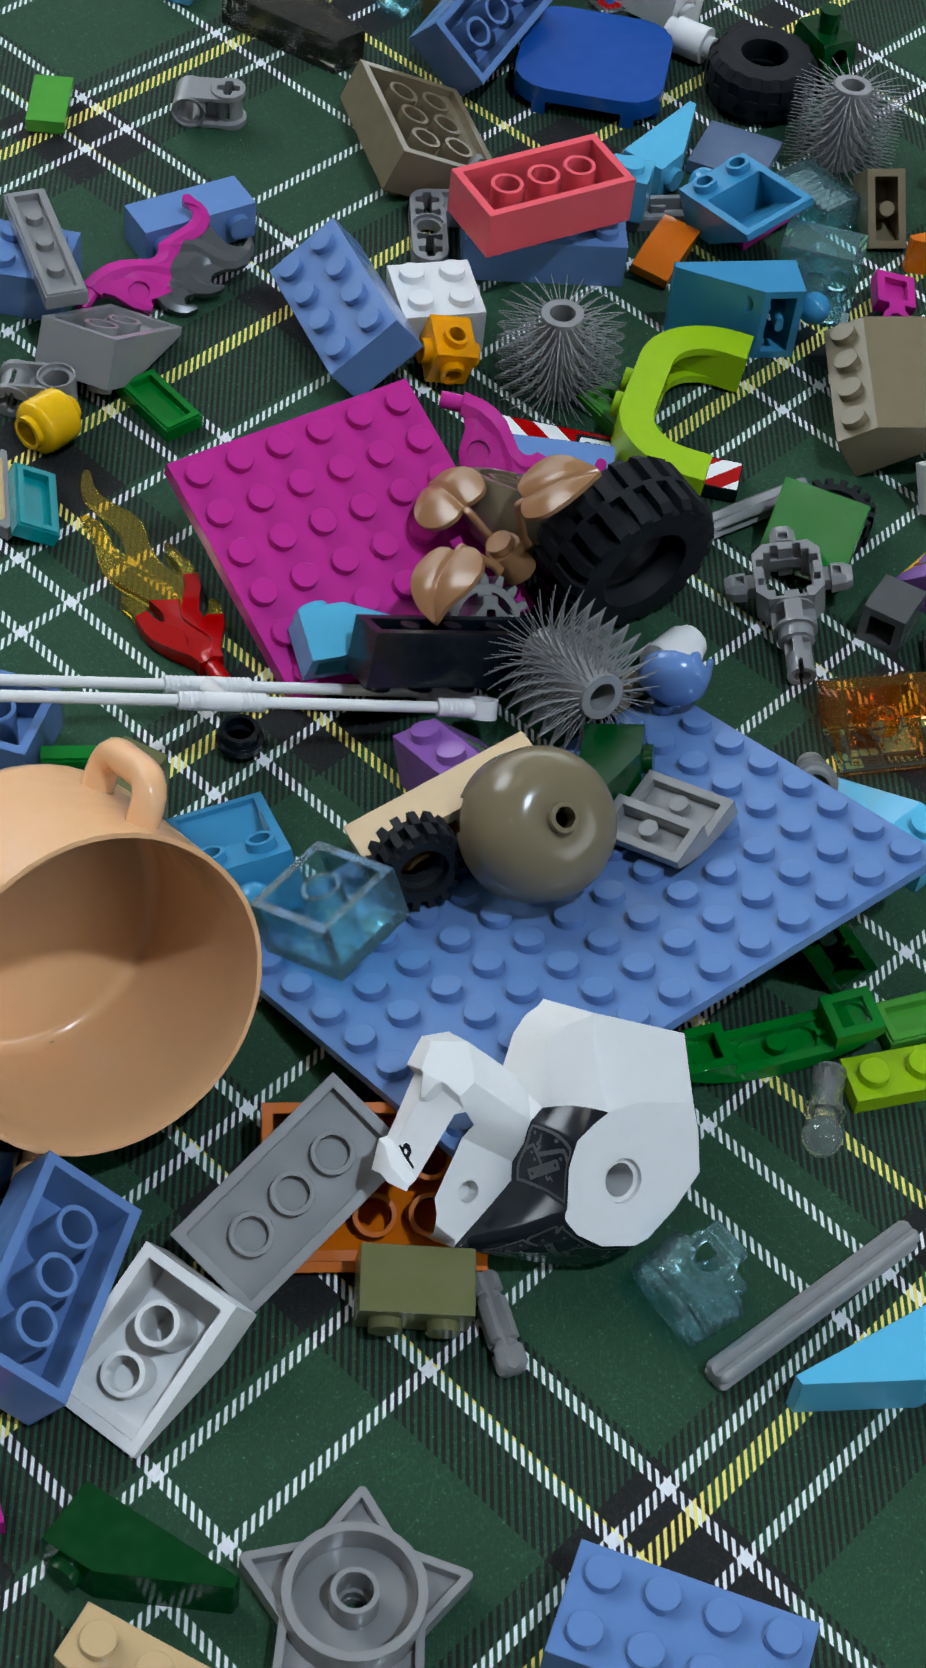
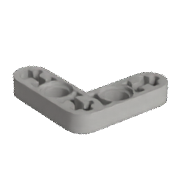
(437, 220)

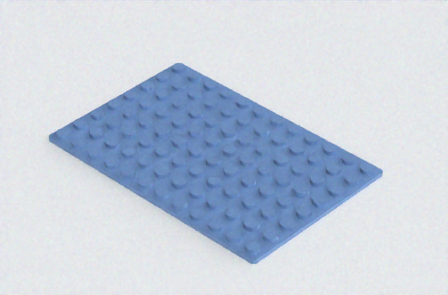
(633, 943)

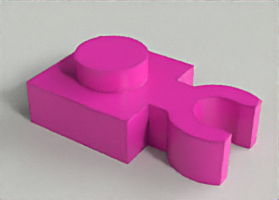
(892, 293)

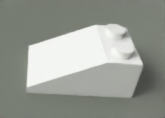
(154, 1348)

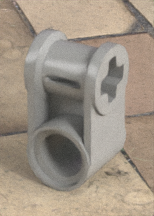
(207, 101)
(32, 379)

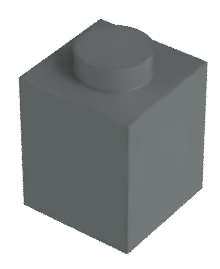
(890, 614)

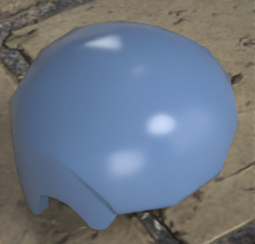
(681, 676)

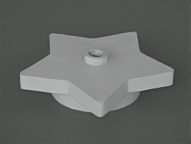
(360, 1564)

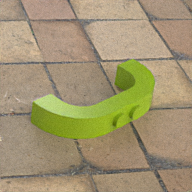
(669, 359)

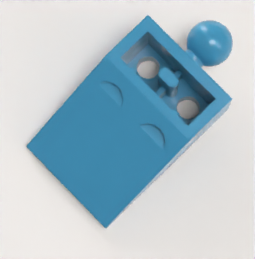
(739, 200)
(746, 297)
(241, 839)

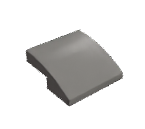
(671, 819)

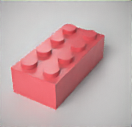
(540, 195)

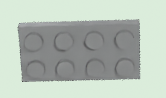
(287, 1195)

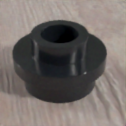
(239, 737)

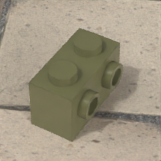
(414, 1289)

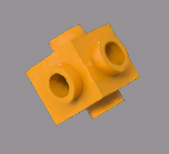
(448, 349)

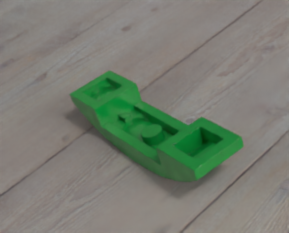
(785, 1043)

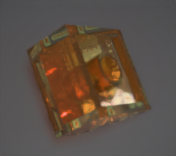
(875, 721)

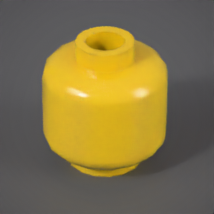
(48, 420)

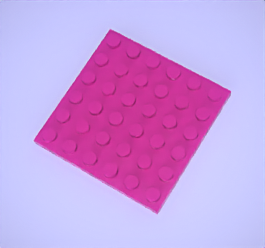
(320, 515)

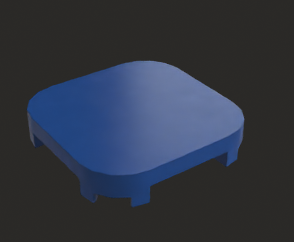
(594, 63)

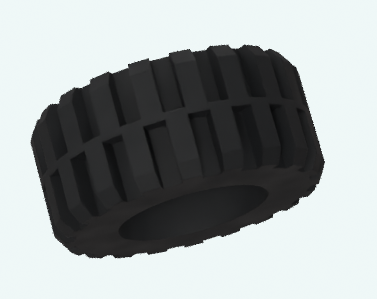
(625, 541)

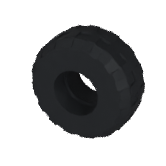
(755, 72)

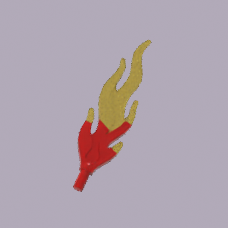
(174, 598)

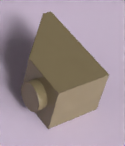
(882, 207)

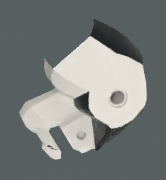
(570, 1142)

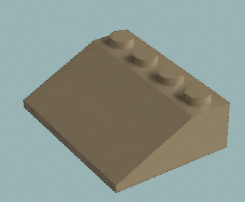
(410, 128)
(878, 389)

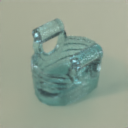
(694, 1296)

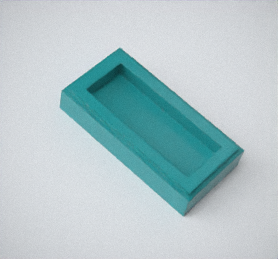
(33, 504)

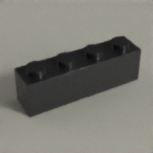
(424, 656)

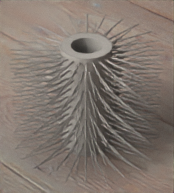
(845, 121)
(559, 350)
(571, 671)

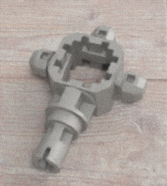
(794, 613)

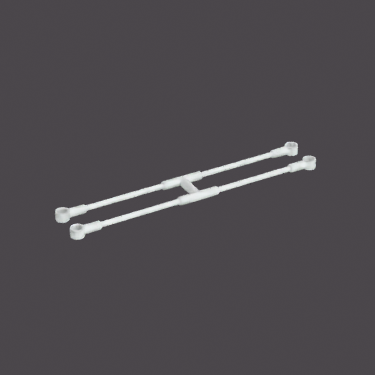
(243, 695)

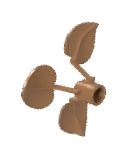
(450, 574)

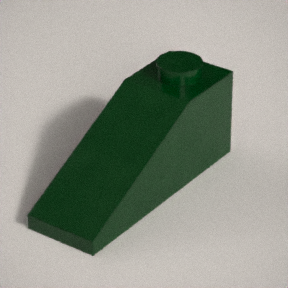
(618, 755)
(130, 1559)

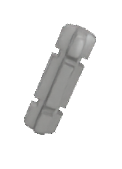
(499, 1325)

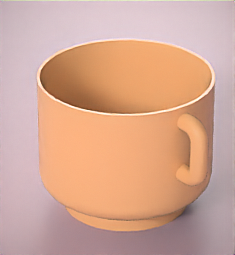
(115, 951)

